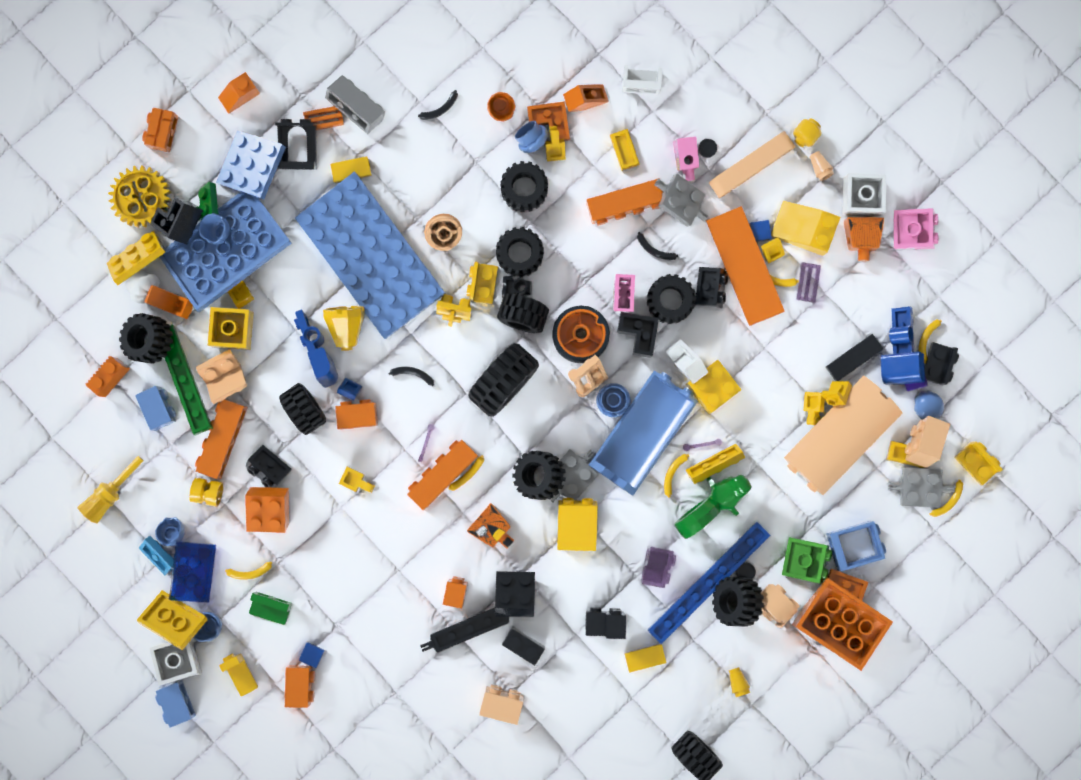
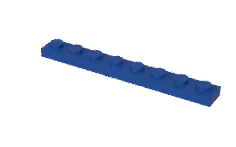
(706, 584)

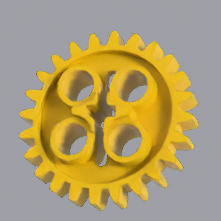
(124, 204)

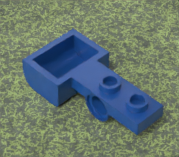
(320, 360)
(904, 364)

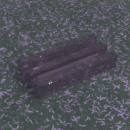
(808, 279)

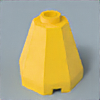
(344, 325)

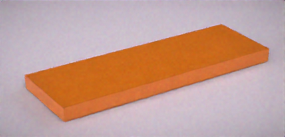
(745, 266)

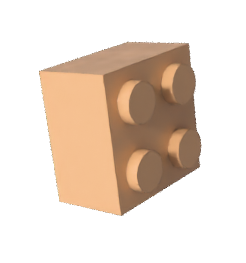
(927, 441)
(502, 704)

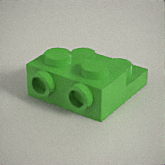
(806, 560)

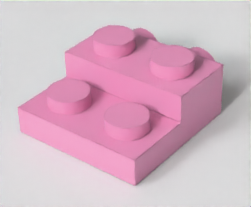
(915, 229)

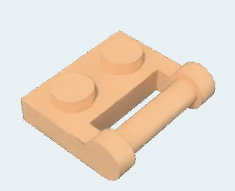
(593, 372)

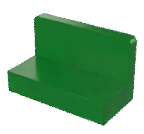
(270, 608)

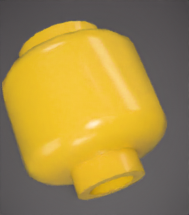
(807, 132)

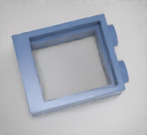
(837, 551)

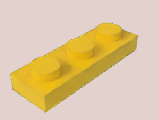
(715, 463)

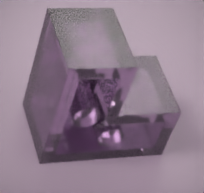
(656, 566)

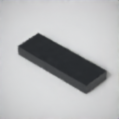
(854, 357)

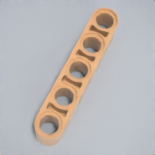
(752, 164)

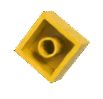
(230, 328)
(714, 387)

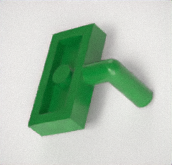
(208, 199)

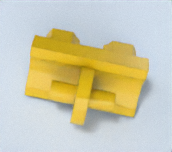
(453, 312)

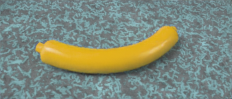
(784, 282)
(925, 336)
(670, 473)
(468, 475)
(951, 503)
(249, 575)

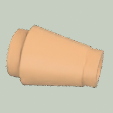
(821, 166)

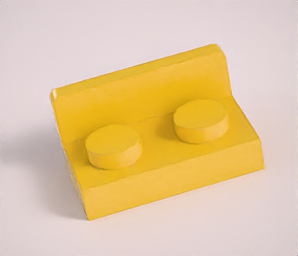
(483, 283)
(978, 462)

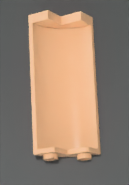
(843, 436)

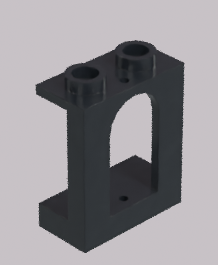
(283, 129)

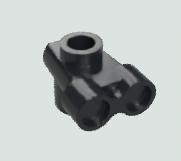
(512, 286)

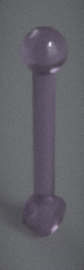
(430, 427)
(686, 447)

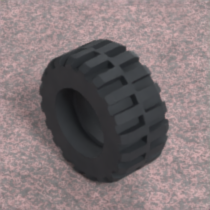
(503, 379)

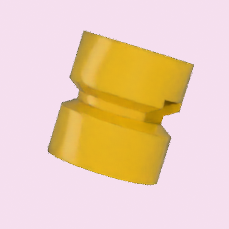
(206, 492)

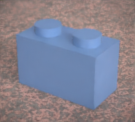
(156, 408)
(175, 704)

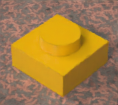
(773, 250)

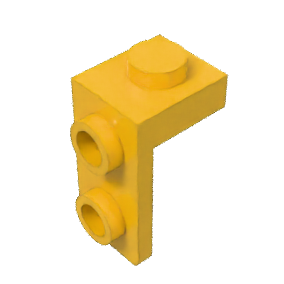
(239, 673)

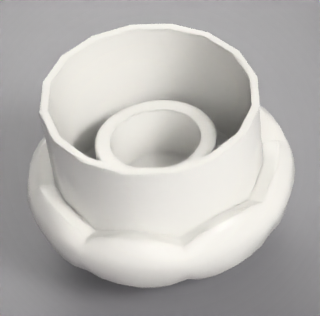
(139, 285)

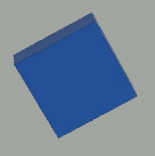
(761, 230)
(349, 389)
(311, 655)

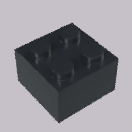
(514, 594)

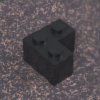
(178, 221)
(644, 330)
(605, 623)

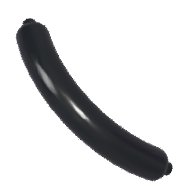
(440, 111)
(654, 252)
(413, 371)

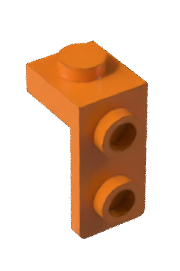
(169, 302)

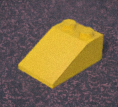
(805, 227)

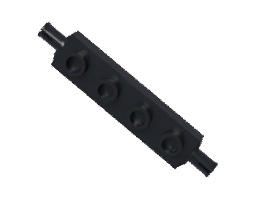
(464, 630)

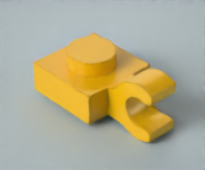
(555, 148)
(813, 405)
(354, 479)

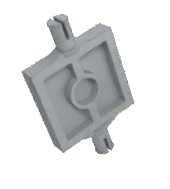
(681, 200)
(578, 474)
(921, 487)

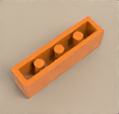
(623, 202)
(221, 439)
(442, 474)

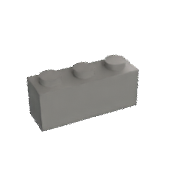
(354, 104)

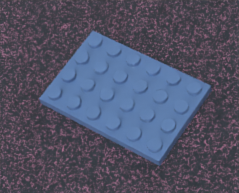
(211, 270)

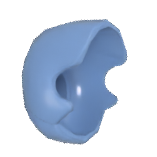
(214, 228)
(928, 404)
(170, 531)
(210, 629)

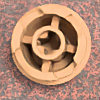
(443, 232)

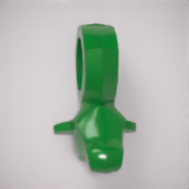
(723, 496)

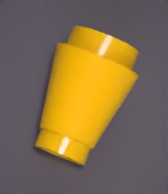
(738, 682)

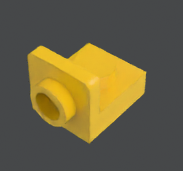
(837, 393)

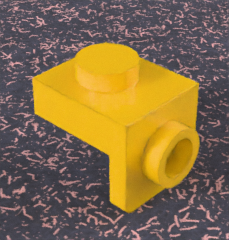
(241, 295)

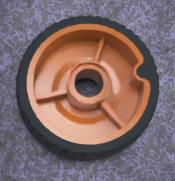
(565, 337)

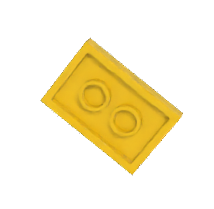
(135, 257)
(172, 620)

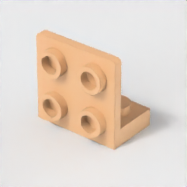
(222, 376)

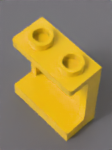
(577, 524)

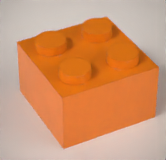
(267, 509)

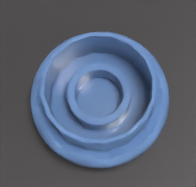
(531, 137)
(613, 400)

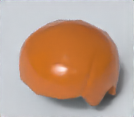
(501, 106)

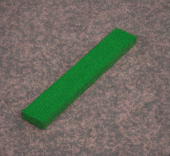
(187, 387)

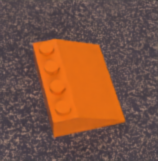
(842, 623)

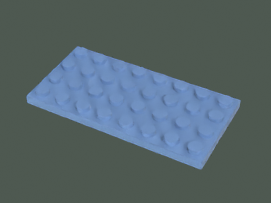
(370, 255)

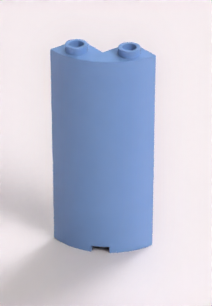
(644, 432)

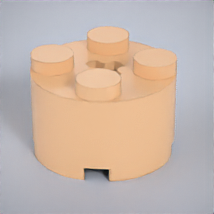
(778, 605)

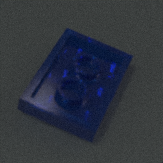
(192, 572)

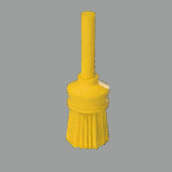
(106, 494)

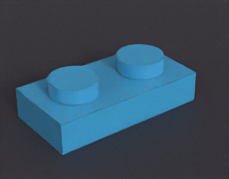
(157, 555)

